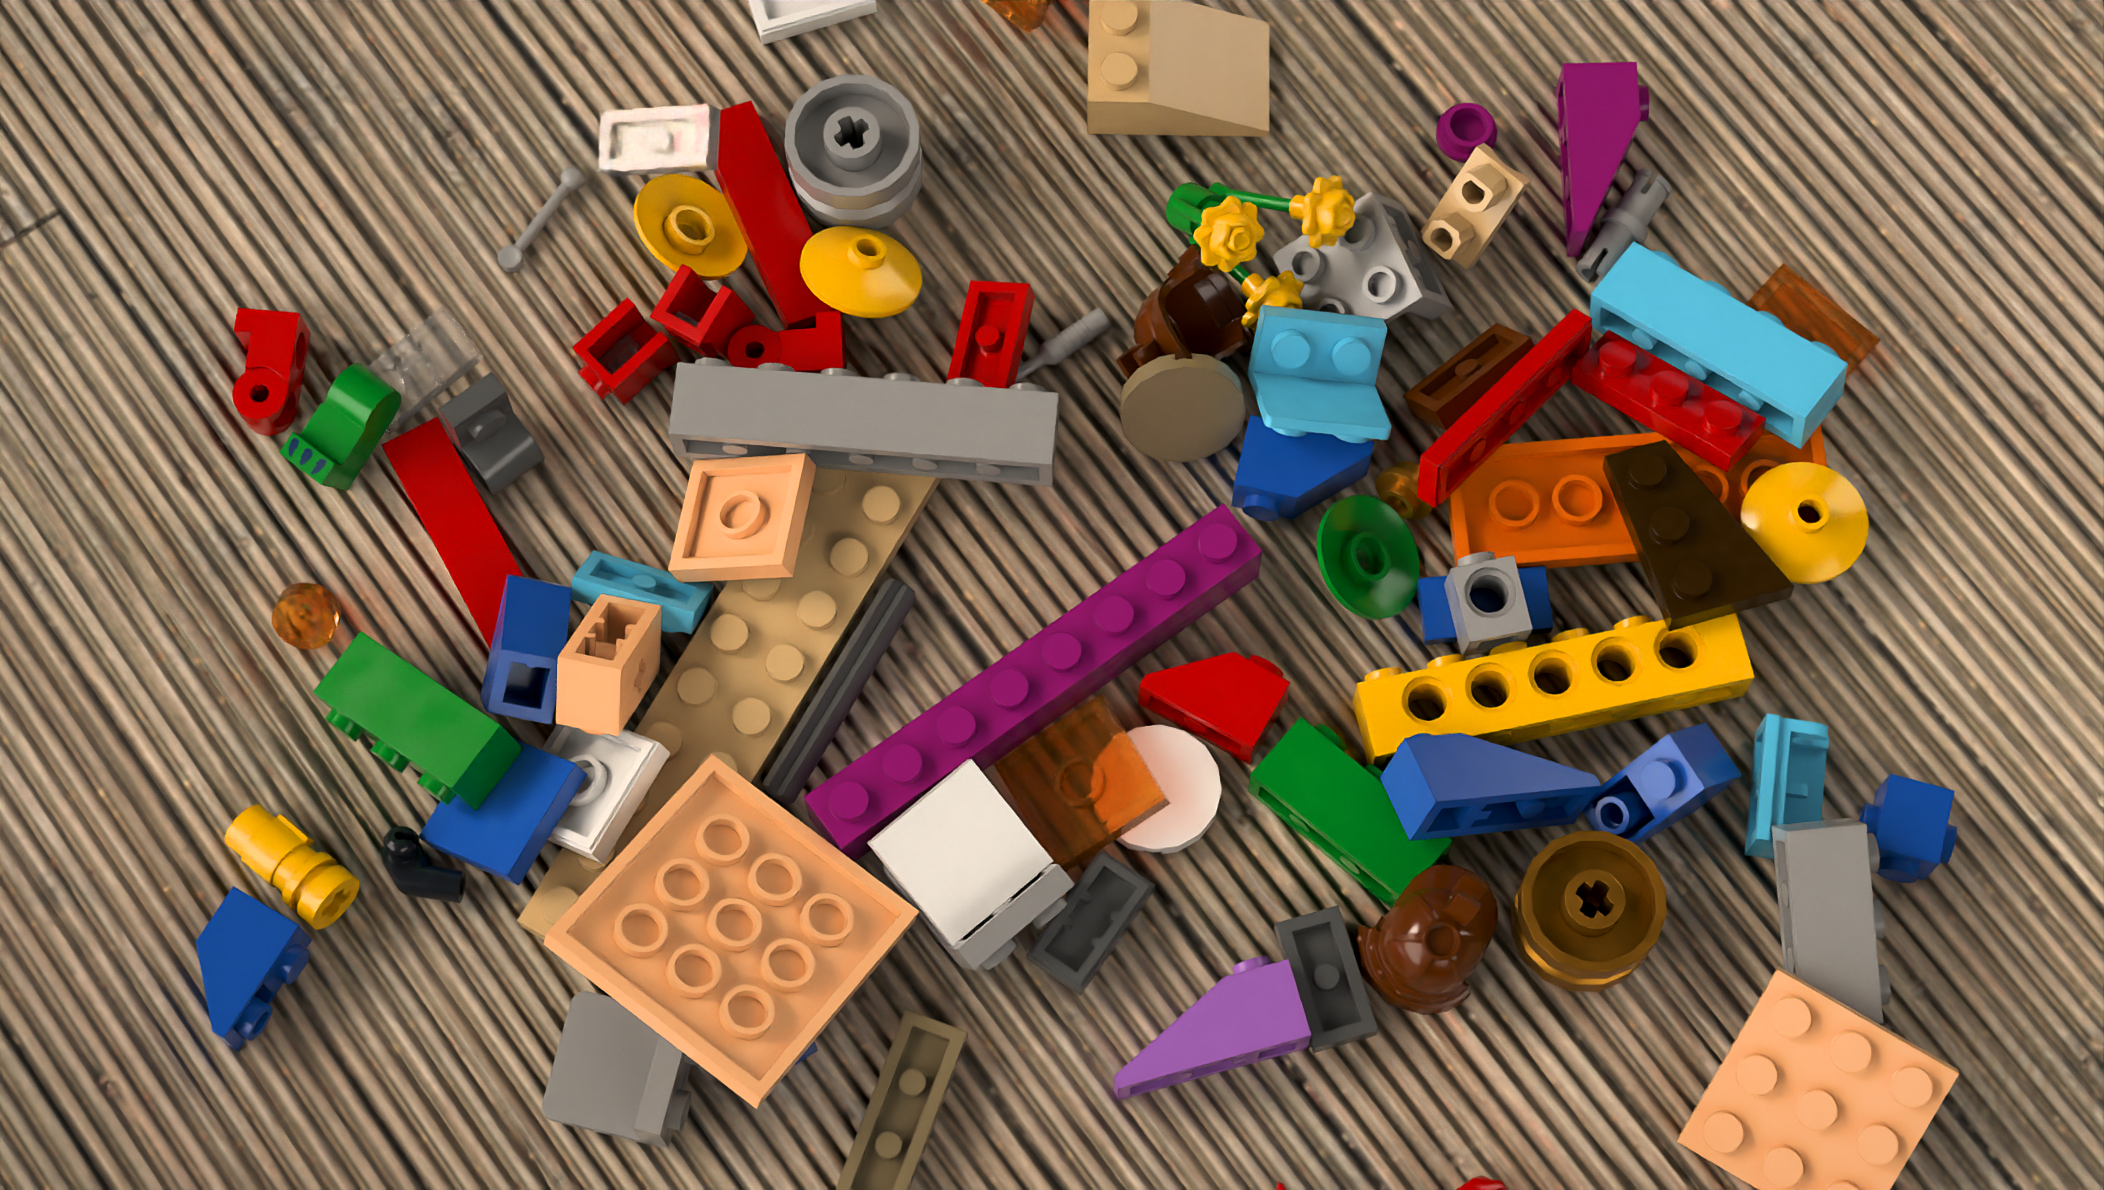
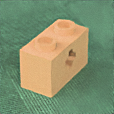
(608, 665)

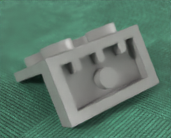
(1371, 270)

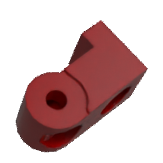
(802, 349)
(274, 368)

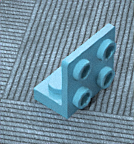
(1319, 373)

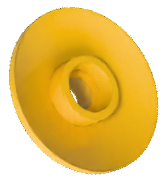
(689, 225)
(860, 271)
(1802, 549)

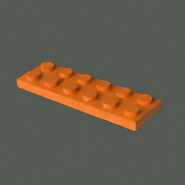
(1557, 508)

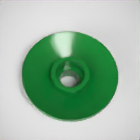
(1368, 557)

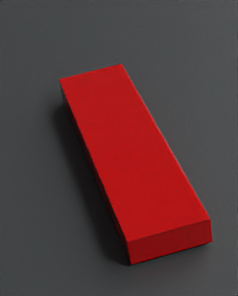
(766, 213)
(1503, 409)
(454, 519)

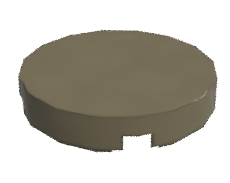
(1182, 407)

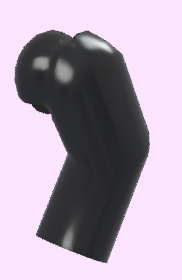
(413, 871)

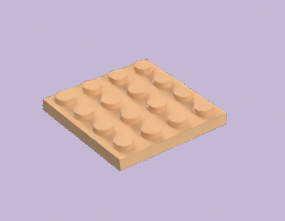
(732, 930)

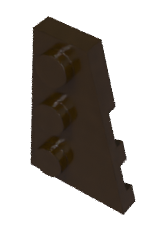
(1688, 541)

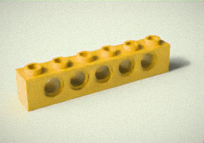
(1716, 673)

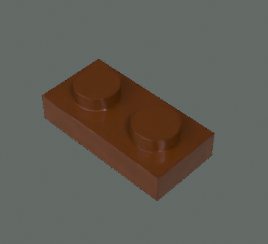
(1467, 376)

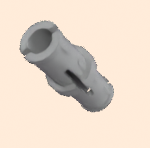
(1624, 225)

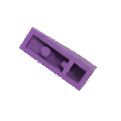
(1233, 1025)

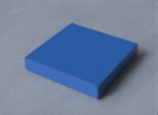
(512, 819)

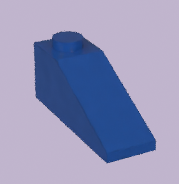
(1478, 787)

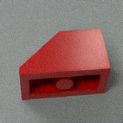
(1220, 700)

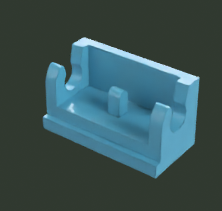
(1784, 778)

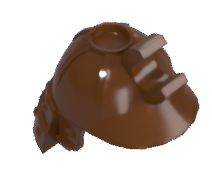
(1188, 315)
(1429, 940)

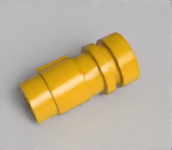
(285, 860)

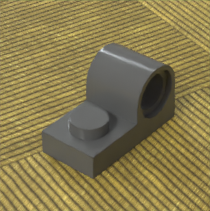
(490, 434)

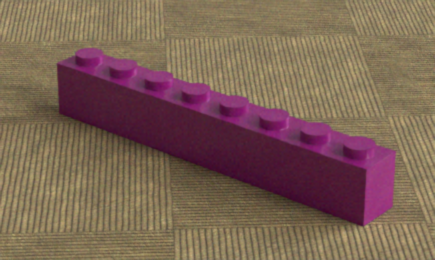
(1039, 679)

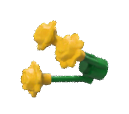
(1227, 231)

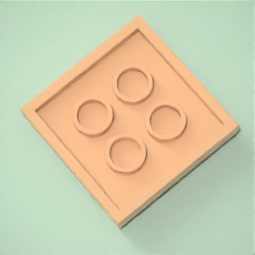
(1816, 1096)

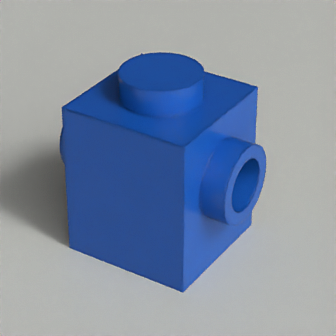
(1910, 828)

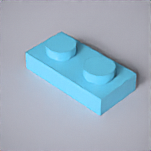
(606, 574)

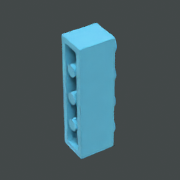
(1720, 341)

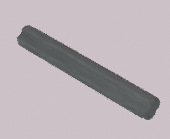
(839, 691)

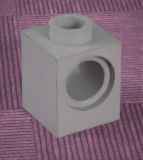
(1480, 630)

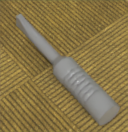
(1066, 342)

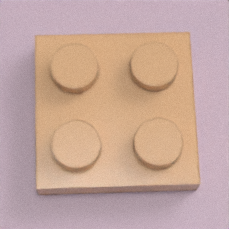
(742, 518)

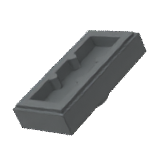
(1091, 923)

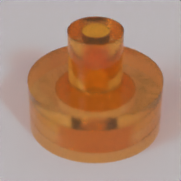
(306, 615)

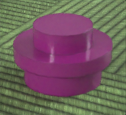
(1464, 129)

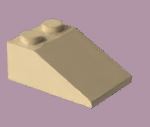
(1176, 70)

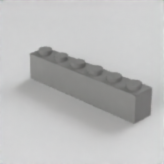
(866, 421)

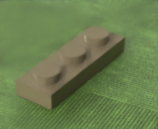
(904, 1105)

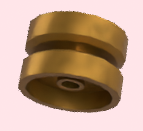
(1593, 873)

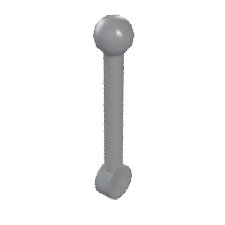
(511, 256)

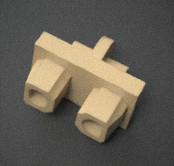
(1474, 207)

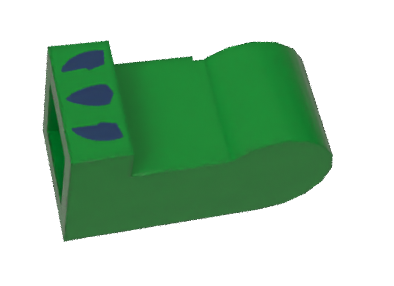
(344, 428)

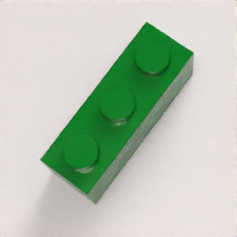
(416, 723)
(1342, 810)

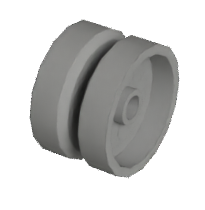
(854, 152)

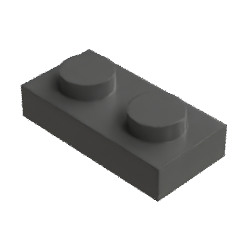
(1327, 978)

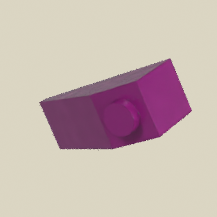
(1596, 127)

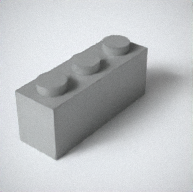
(1830, 911)

